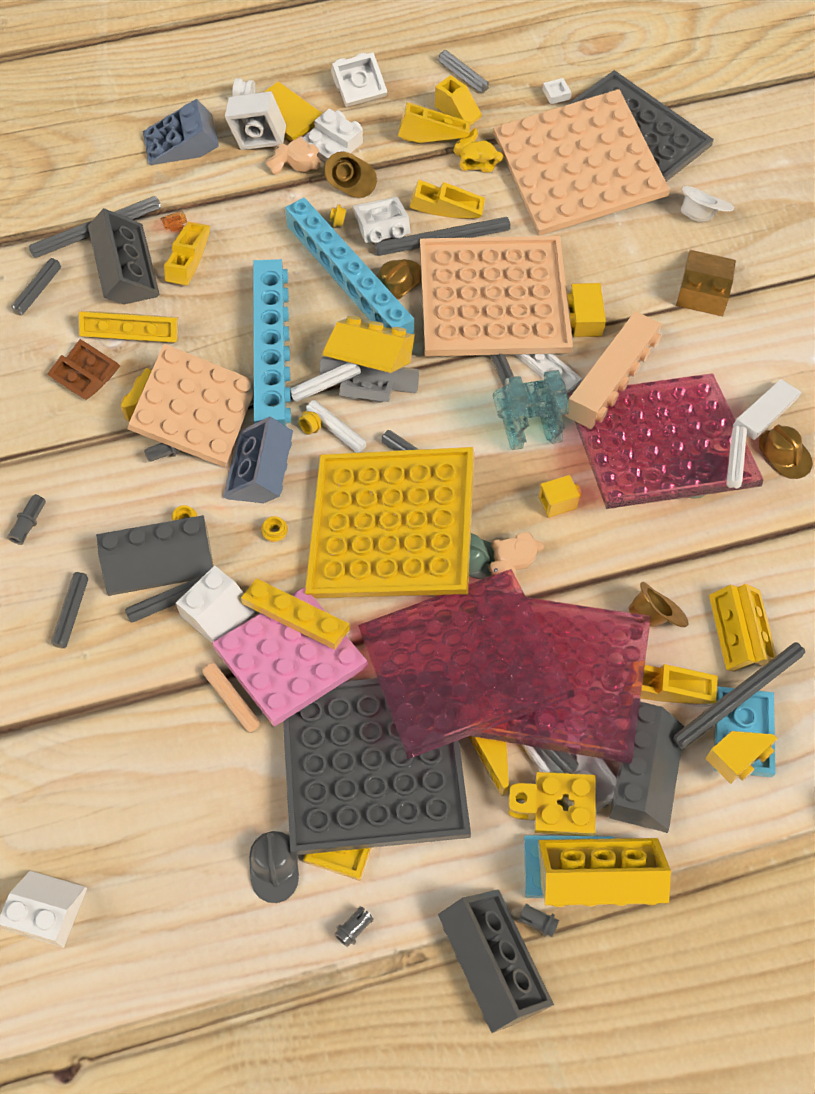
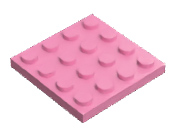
(285, 667)

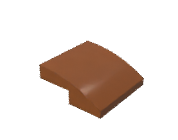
(83, 370)

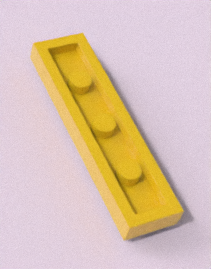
(128, 326)
(295, 613)

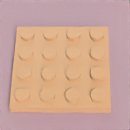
(192, 405)

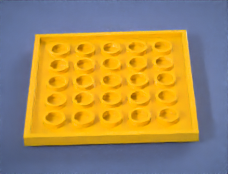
(392, 524)

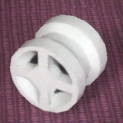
(243, 88)

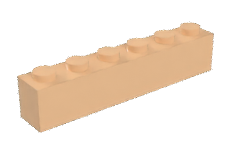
(613, 370)

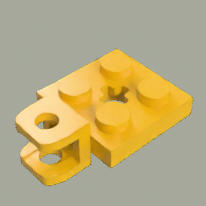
(543, 808)

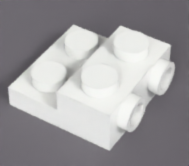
(358, 79)
(334, 134)
(382, 220)

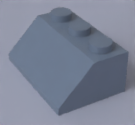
(259, 462)

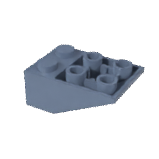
(181, 135)

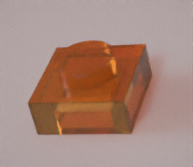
(174, 221)

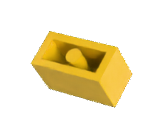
(586, 309)

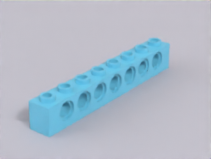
(346, 267)
(270, 340)

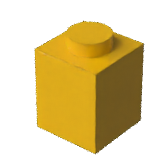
(559, 496)

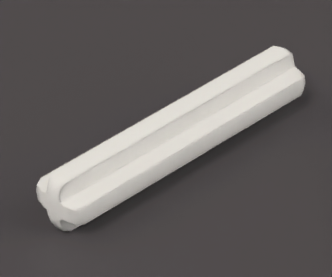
(324, 381)
(337, 427)
(736, 457)

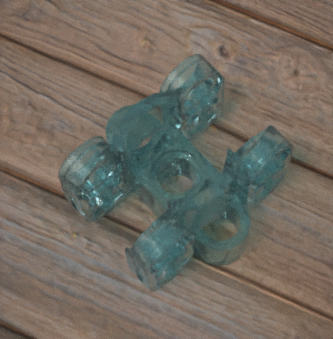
(529, 400)

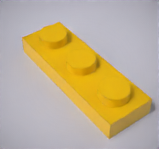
(757, 624)
(731, 628)

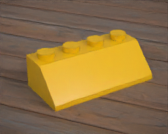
(604, 872)

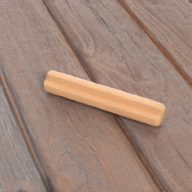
(231, 697)

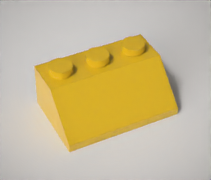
(370, 344)

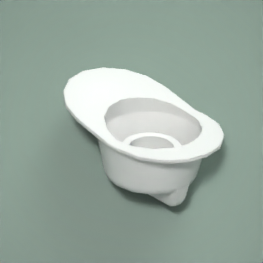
(702, 206)

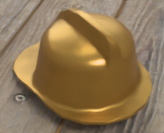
(350, 174)
(400, 276)
(786, 452)
(657, 606)

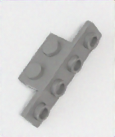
(373, 383)

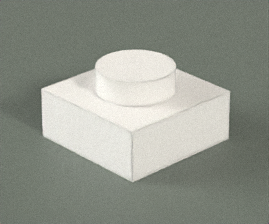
(556, 91)

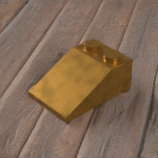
(706, 283)

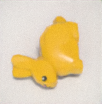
(477, 154)

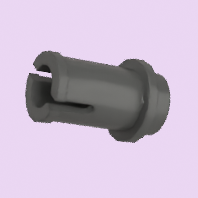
(539, 920)
(353, 927)

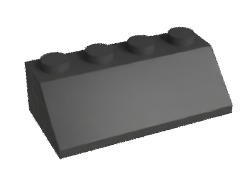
(122, 258)
(154, 555)
(648, 784)
(495, 960)

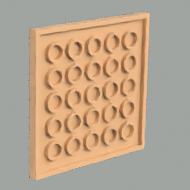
(580, 162)
(494, 296)

